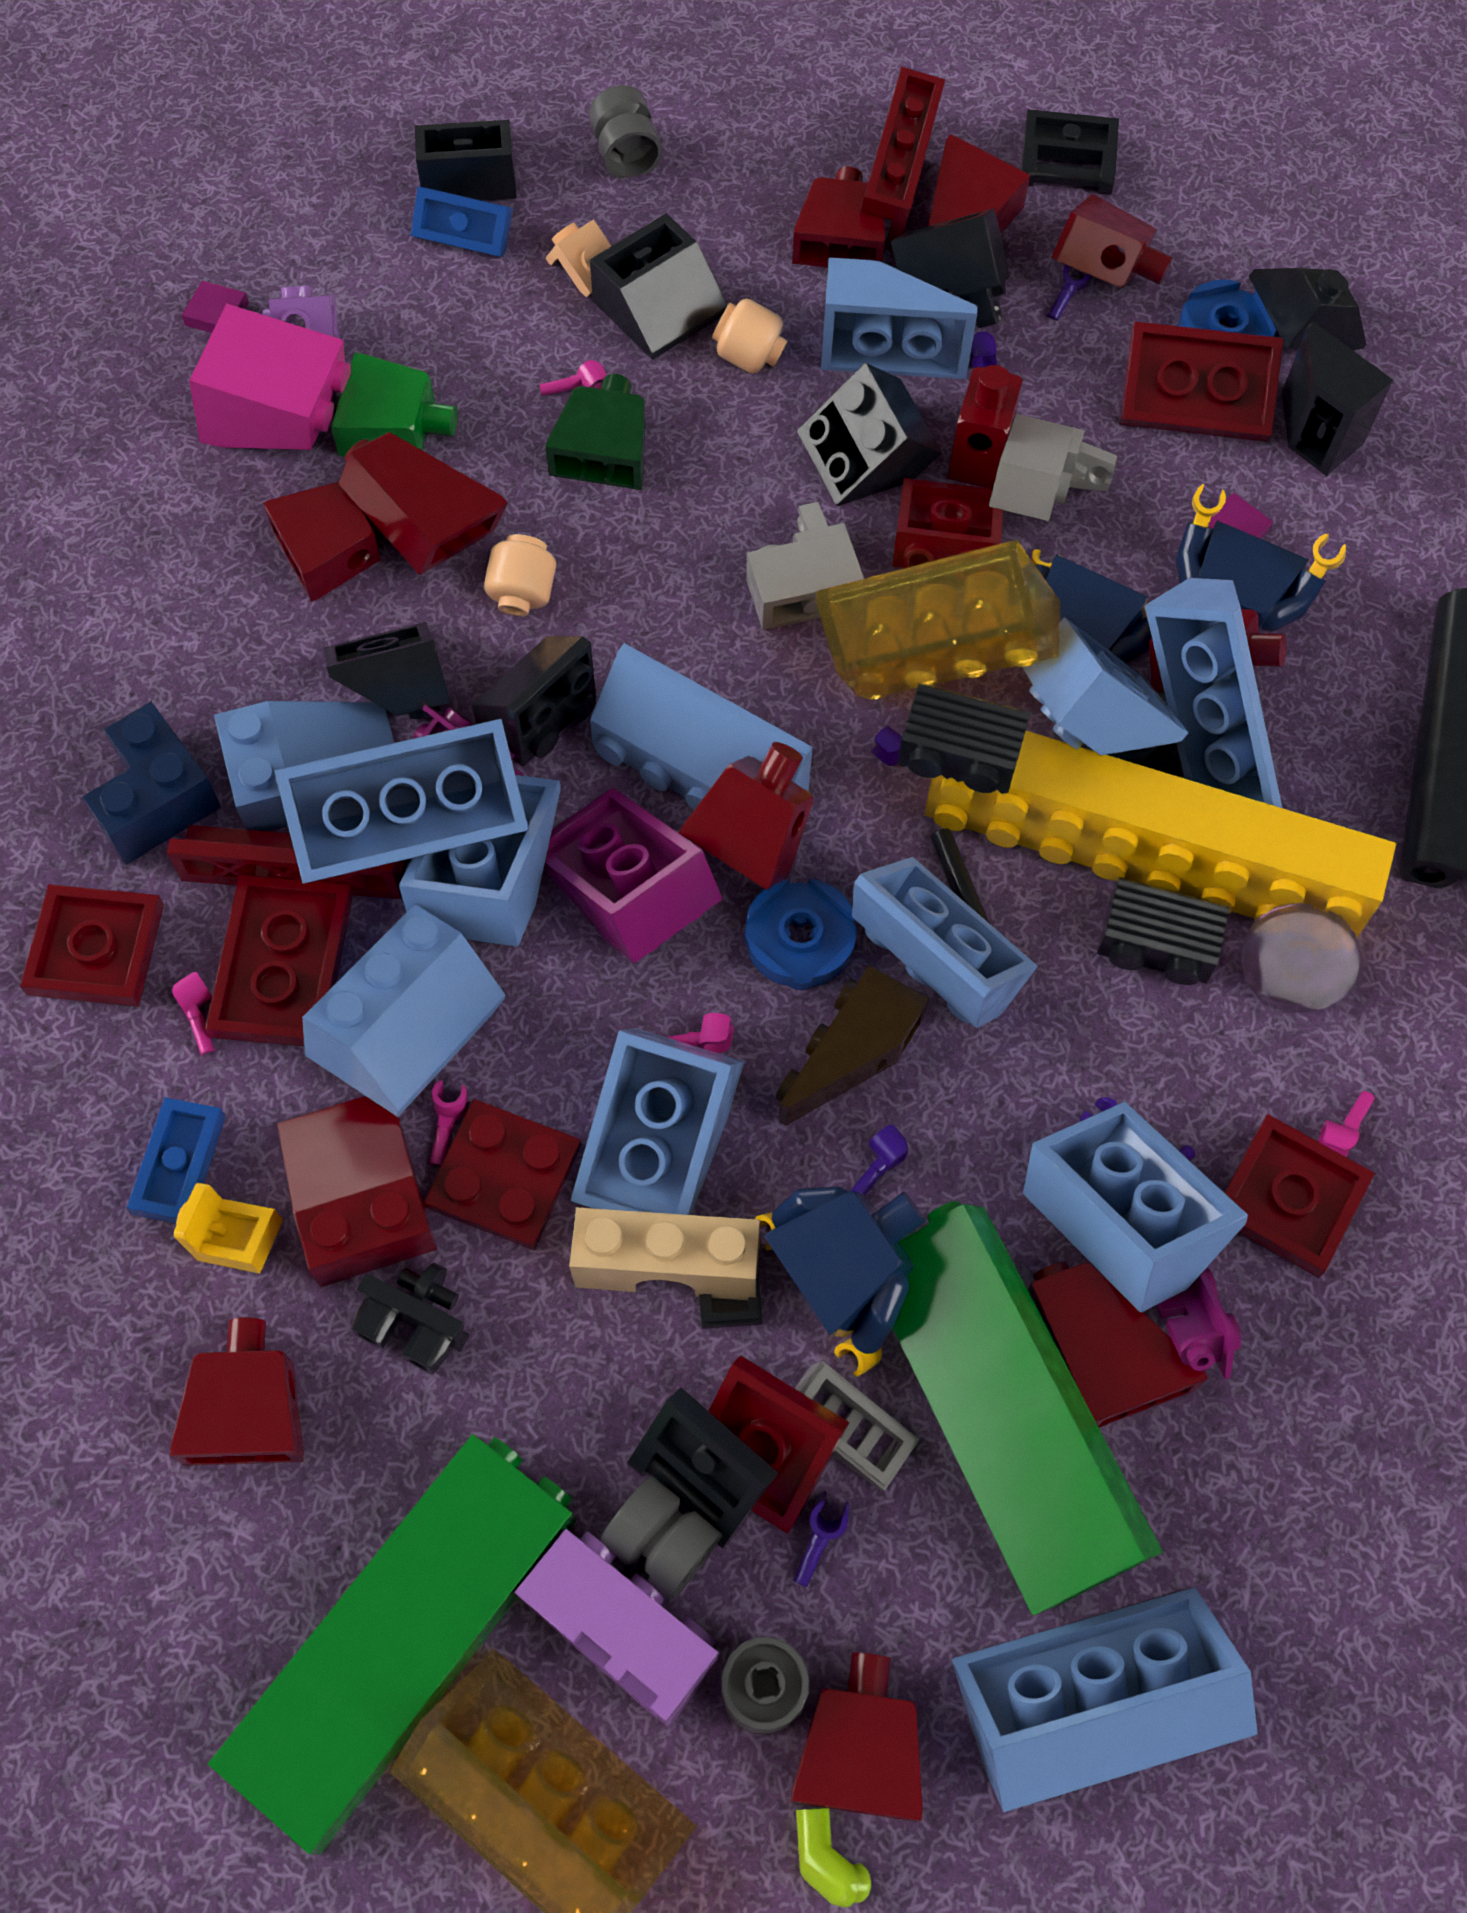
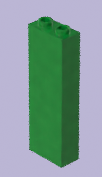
(1015, 1414)
(393, 1643)

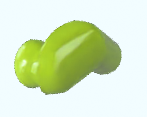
(823, 1866)

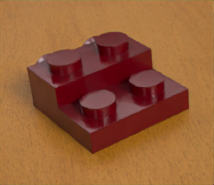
(943, 522)

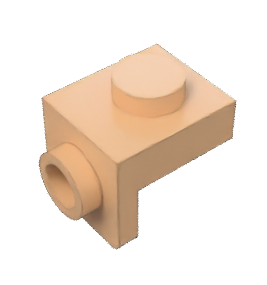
(574, 250)

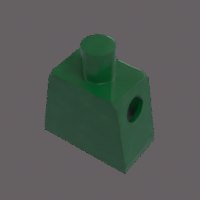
(600, 436)

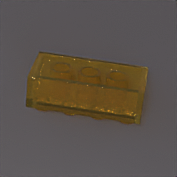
(941, 621)
(540, 1795)

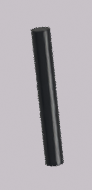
(956, 870)

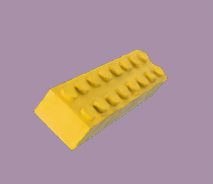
(1170, 833)

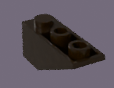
(864, 1039)

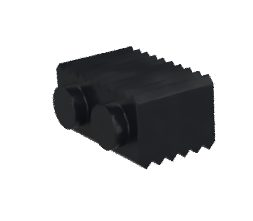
(962, 739)
(1163, 931)

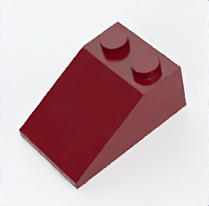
(353, 1190)

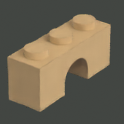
(632, 1246)

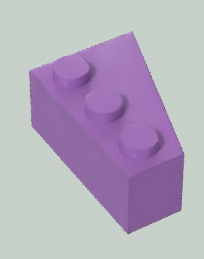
(620, 1625)

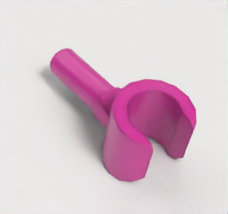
(588, 375)
(191, 995)
(714, 1036)
(447, 1115)
(1344, 1137)

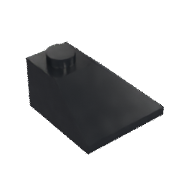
(1306, 296)
(392, 670)

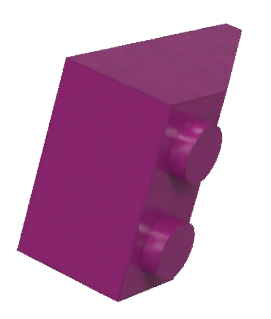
(630, 873)

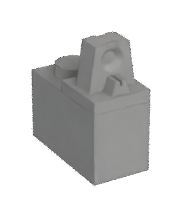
(1042, 465)
(789, 575)

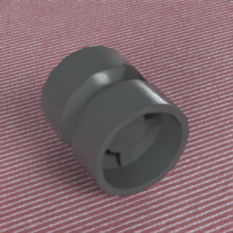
(625, 131)
(660, 1538)
(764, 1685)

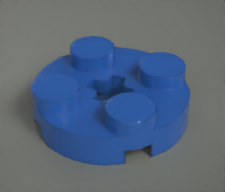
(1226, 301)
(800, 963)

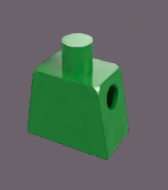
(388, 399)

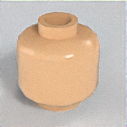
(749, 336)
(520, 574)

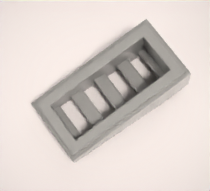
(861, 1406)

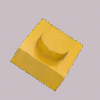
(226, 1230)

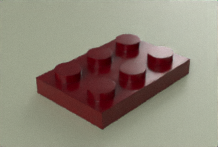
(1201, 381)
(277, 957)

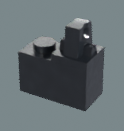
(959, 256)

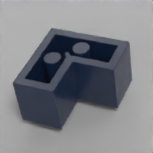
(157, 792)

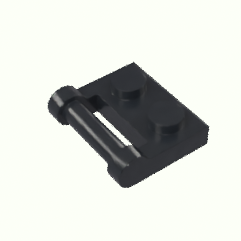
(1074, 140)
(703, 1464)

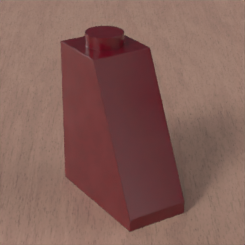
(976, 182)
(418, 500)
(1110, 1348)

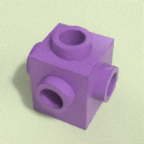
(316, 310)

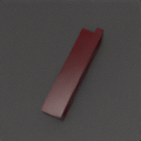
(902, 149)
(222, 854)

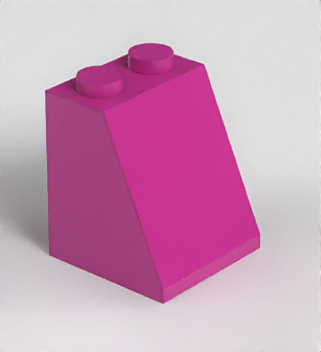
(266, 383)

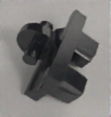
(386, 1306)

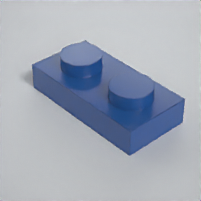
(461, 221)
(175, 1158)

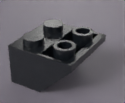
(467, 158)
(656, 286)
(1330, 400)
(868, 437)
(541, 696)

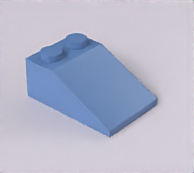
(893, 322)
(286, 735)
(493, 884)
(655, 1125)

